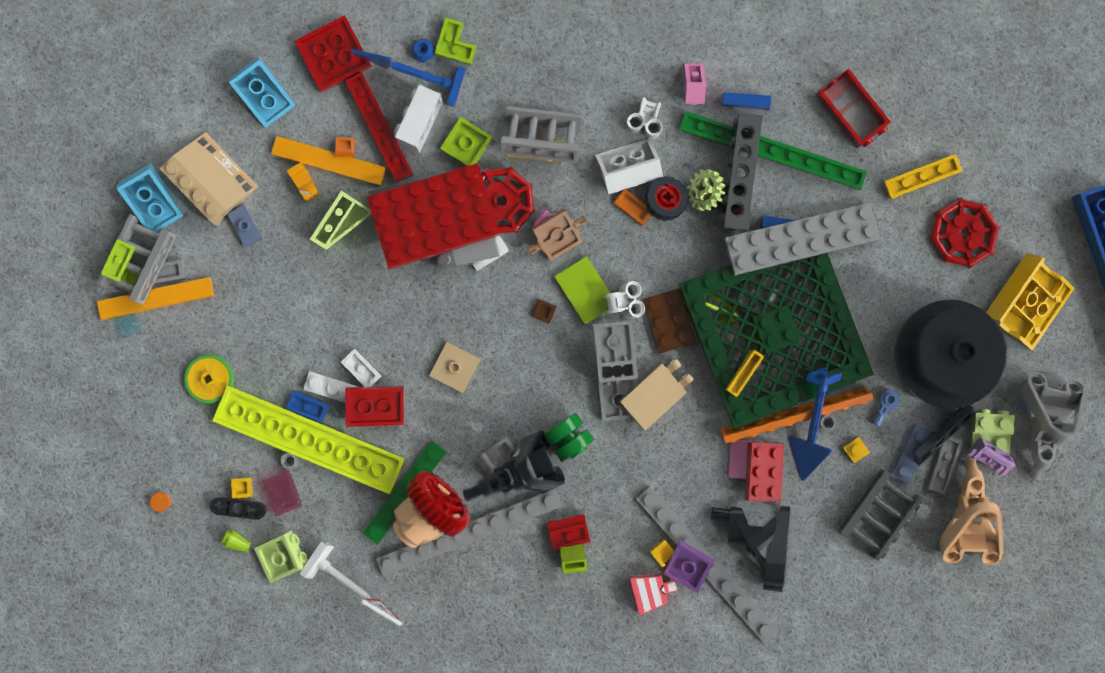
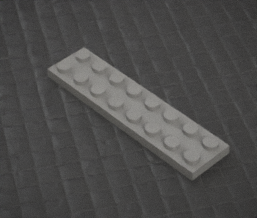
(801, 239)

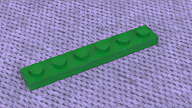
(385, 517)

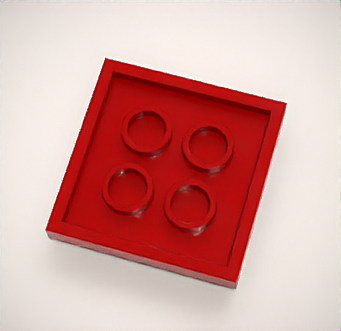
(329, 53)

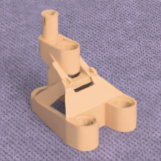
(973, 536)

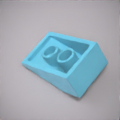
(261, 91)
(149, 198)

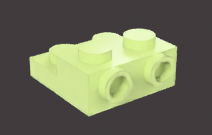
(993, 428)
(281, 556)

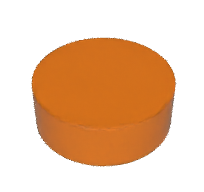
(160, 501)

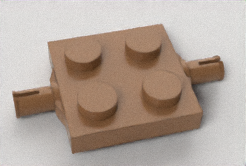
(557, 234)

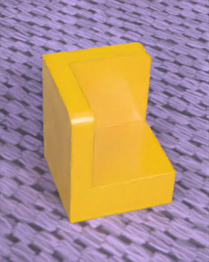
(662, 552)

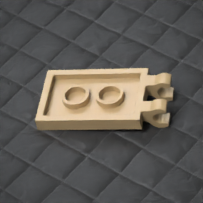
(655, 394)

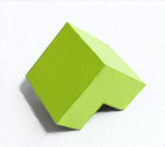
(573, 559)

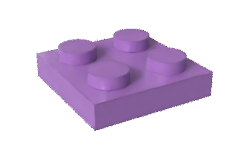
(689, 566)

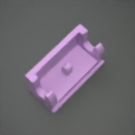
(992, 456)

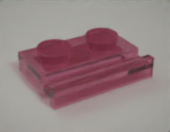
(282, 493)

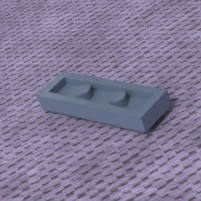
(905, 466)

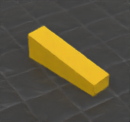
(744, 372)

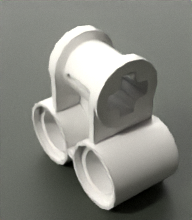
(646, 116)
(622, 301)

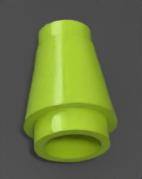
(235, 541)

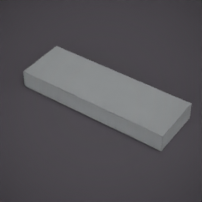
(944, 466)

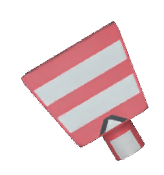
(651, 591)

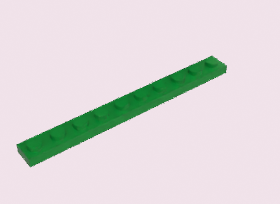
(777, 152)

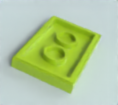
(584, 289)

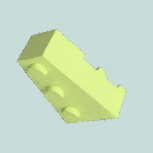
(340, 220)

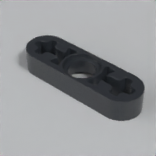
(223, 512)

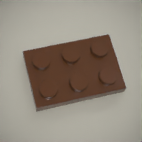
(669, 321)

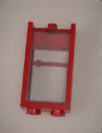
(853, 109)

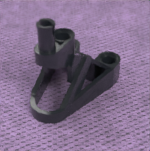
(533, 467)
(757, 538)

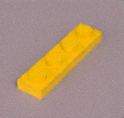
(922, 176)

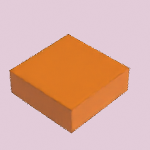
(344, 147)

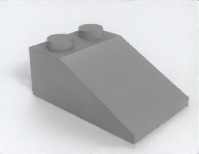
(468, 255)

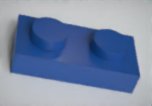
(307, 406)

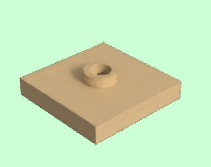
(454, 367)

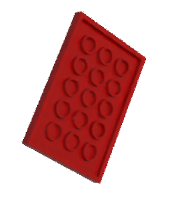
(433, 216)

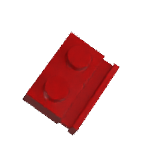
(568, 531)

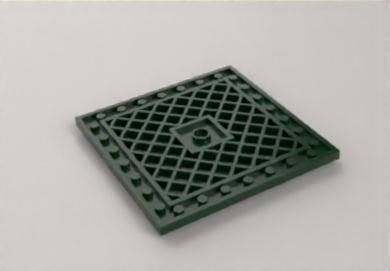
(775, 331)

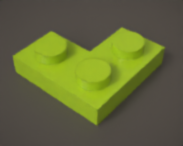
(451, 47)

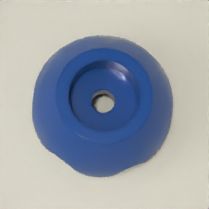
(422, 56)

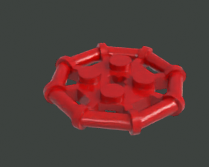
(512, 198)
(974, 227)

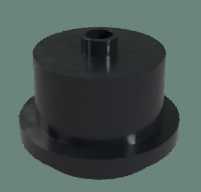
(950, 353)

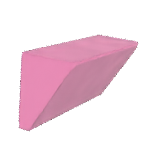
(738, 459)

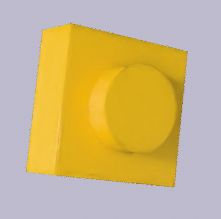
(856, 449)
(242, 487)

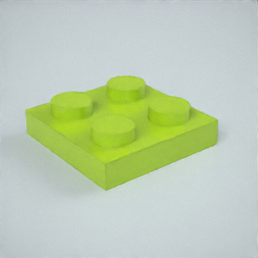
(466, 142)

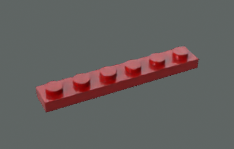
(379, 127)

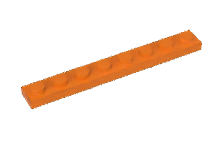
(796, 414)

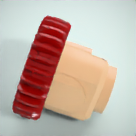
(429, 511)

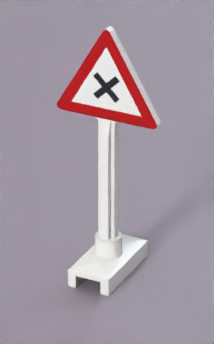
(318, 561)

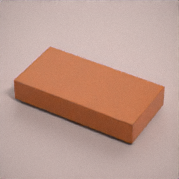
(632, 206)

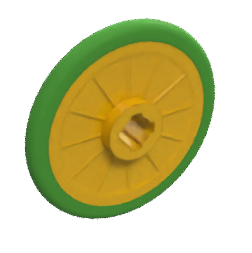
(202, 367)

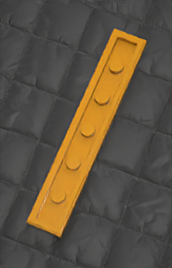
(327, 161)
(157, 298)

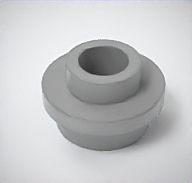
(832, 425)
(283, 461)

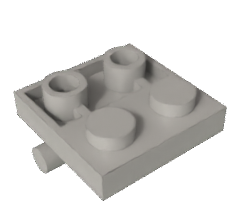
(496, 456)

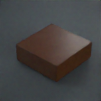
(544, 311)

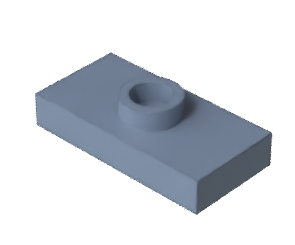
(245, 226)

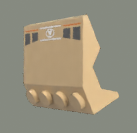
(209, 178)

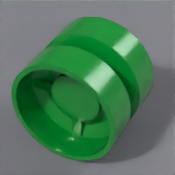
(571, 441)

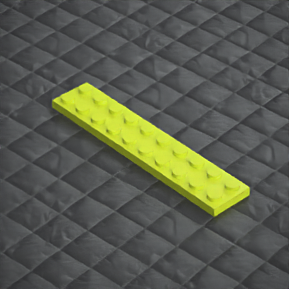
(308, 439)

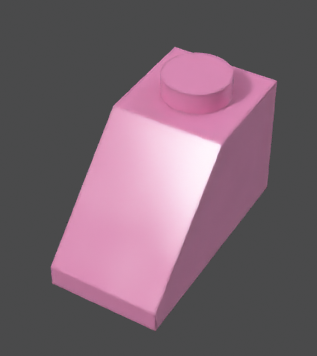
(694, 84)

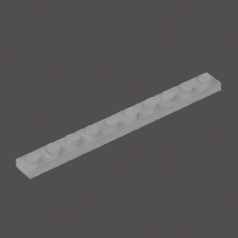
(474, 530)
(717, 575)

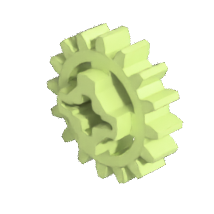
(706, 190)

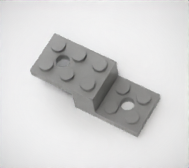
(615, 366)

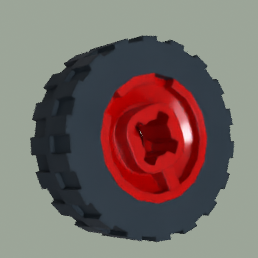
(666, 198)

